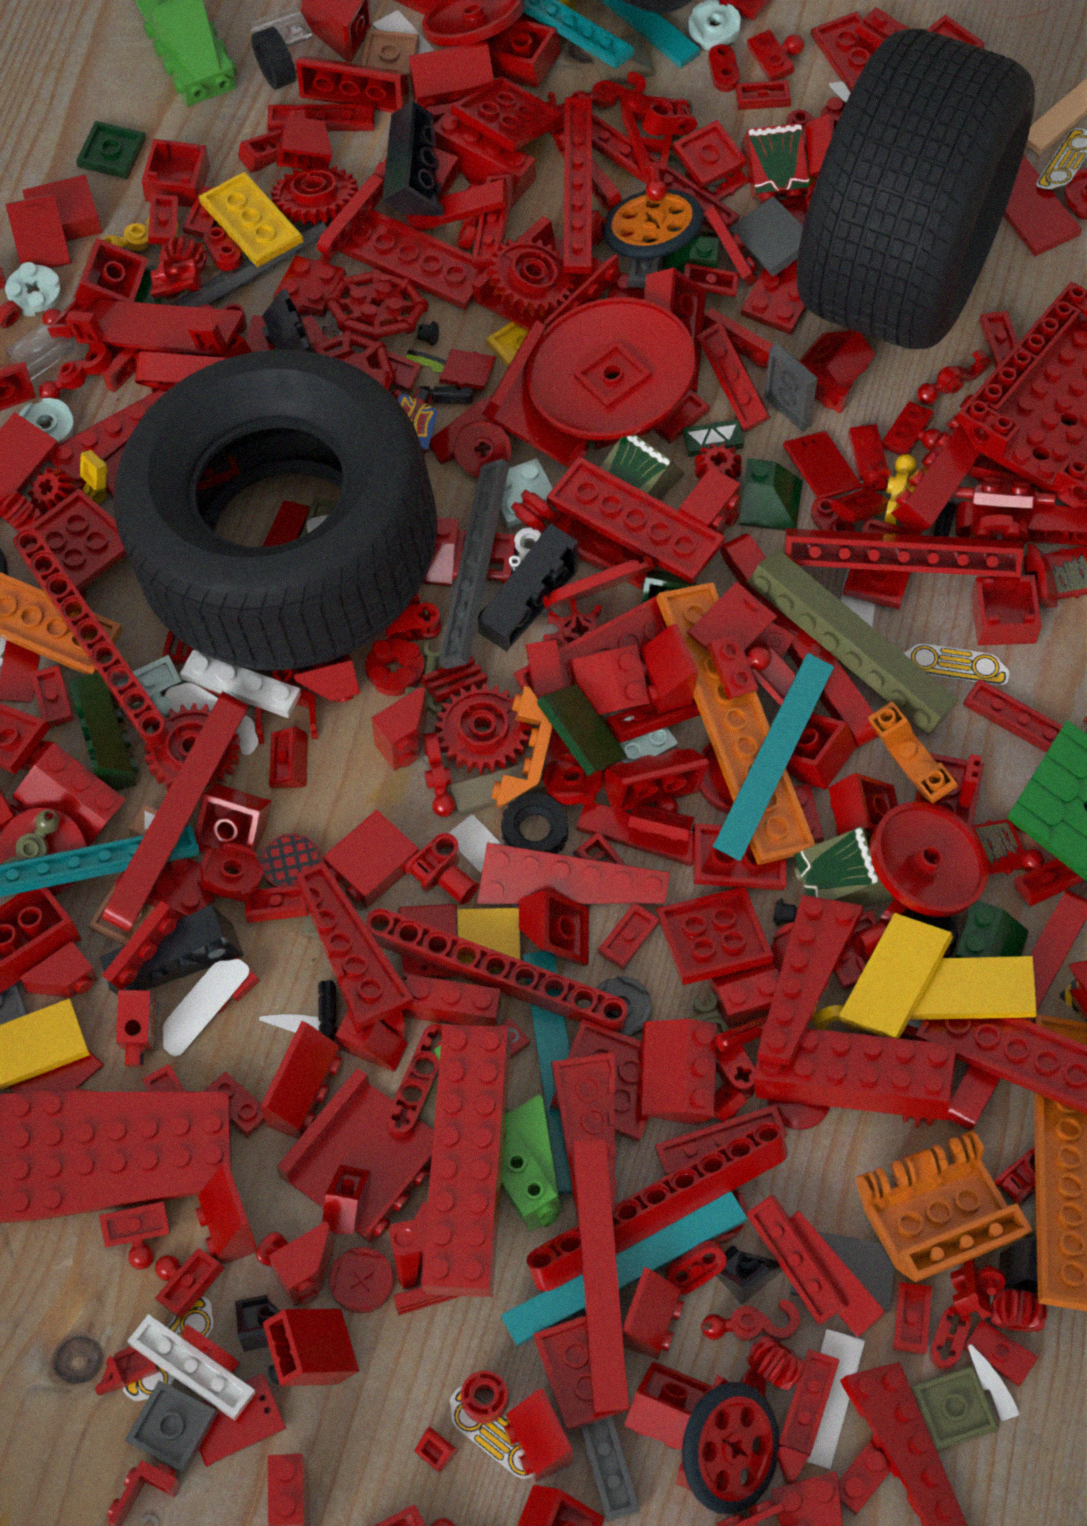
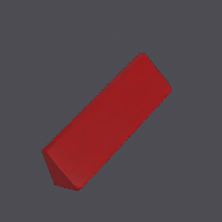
(862, 1308)

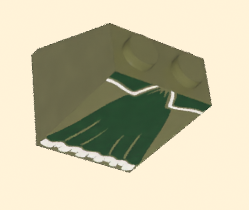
(642, 466)
(842, 870)

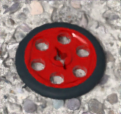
(701, 1428)

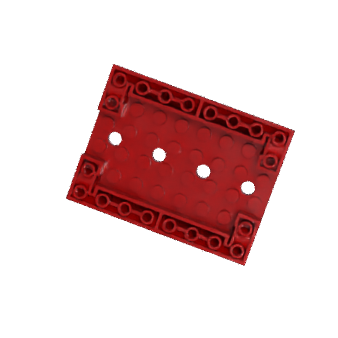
(1028, 397)

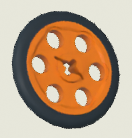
(667, 242)

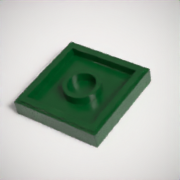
(111, 150)

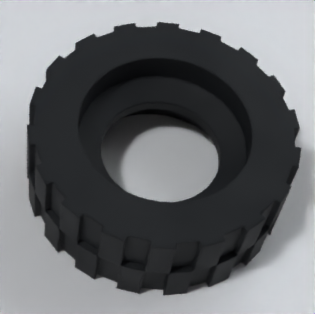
(273, 57)
(535, 805)

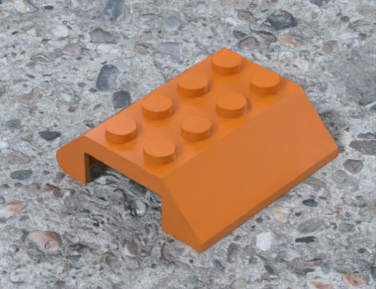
(939, 1209)

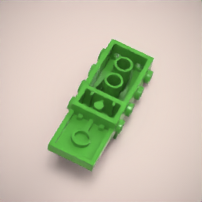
(188, 48)
(529, 1164)

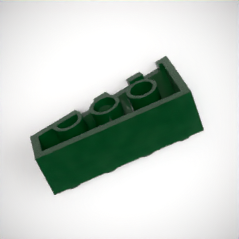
(102, 732)

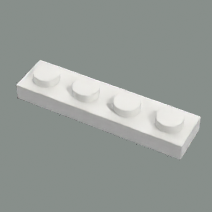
(241, 683)
(191, 1367)

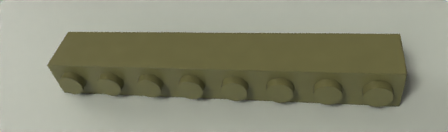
(852, 641)

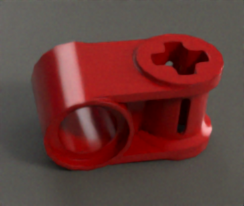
(666, 117)
(412, 624)
(430, 865)
(736, 1065)
(1019, 1179)

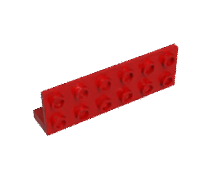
(156, 327)

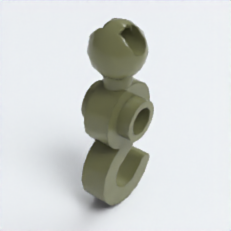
(35, 844)

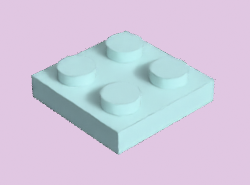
(521, 477)

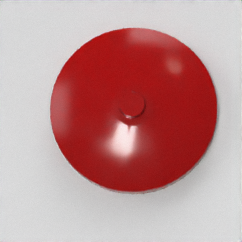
(469, 21)
(929, 859)

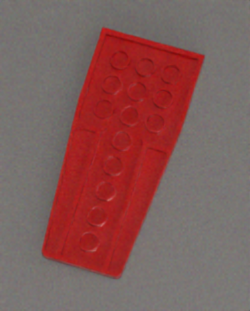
(107, 1149)

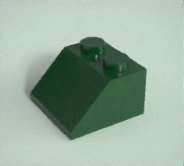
(991, 933)

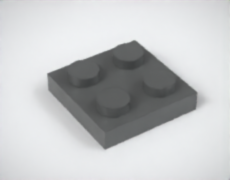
(171, 1426)

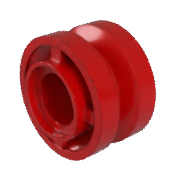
(533, 511)
(480, 1382)

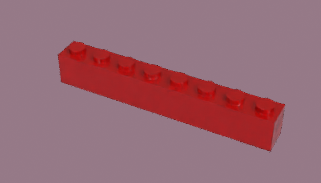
(904, 552)

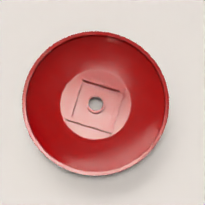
(607, 337)

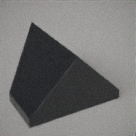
(747, 1273)
(249, 1316)

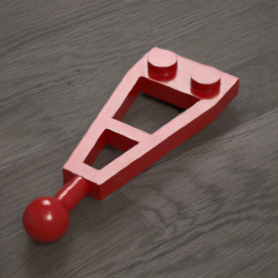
(634, 107)

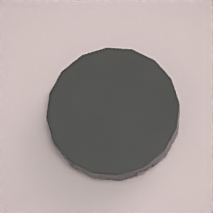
(637, 1001)

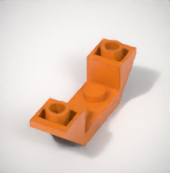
(896, 734)
(512, 787)

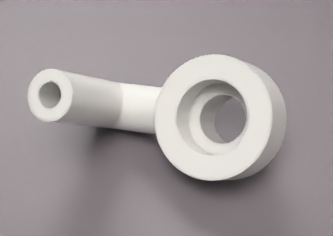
(521, 538)

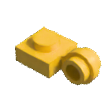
(94, 472)

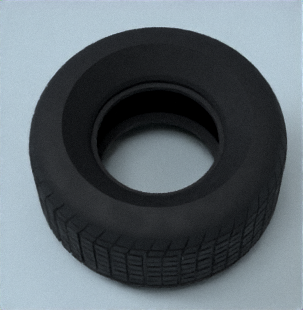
(914, 187)
(292, 599)

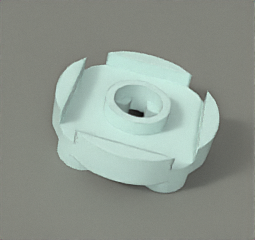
(708, 35)
(31, 276)
(51, 410)

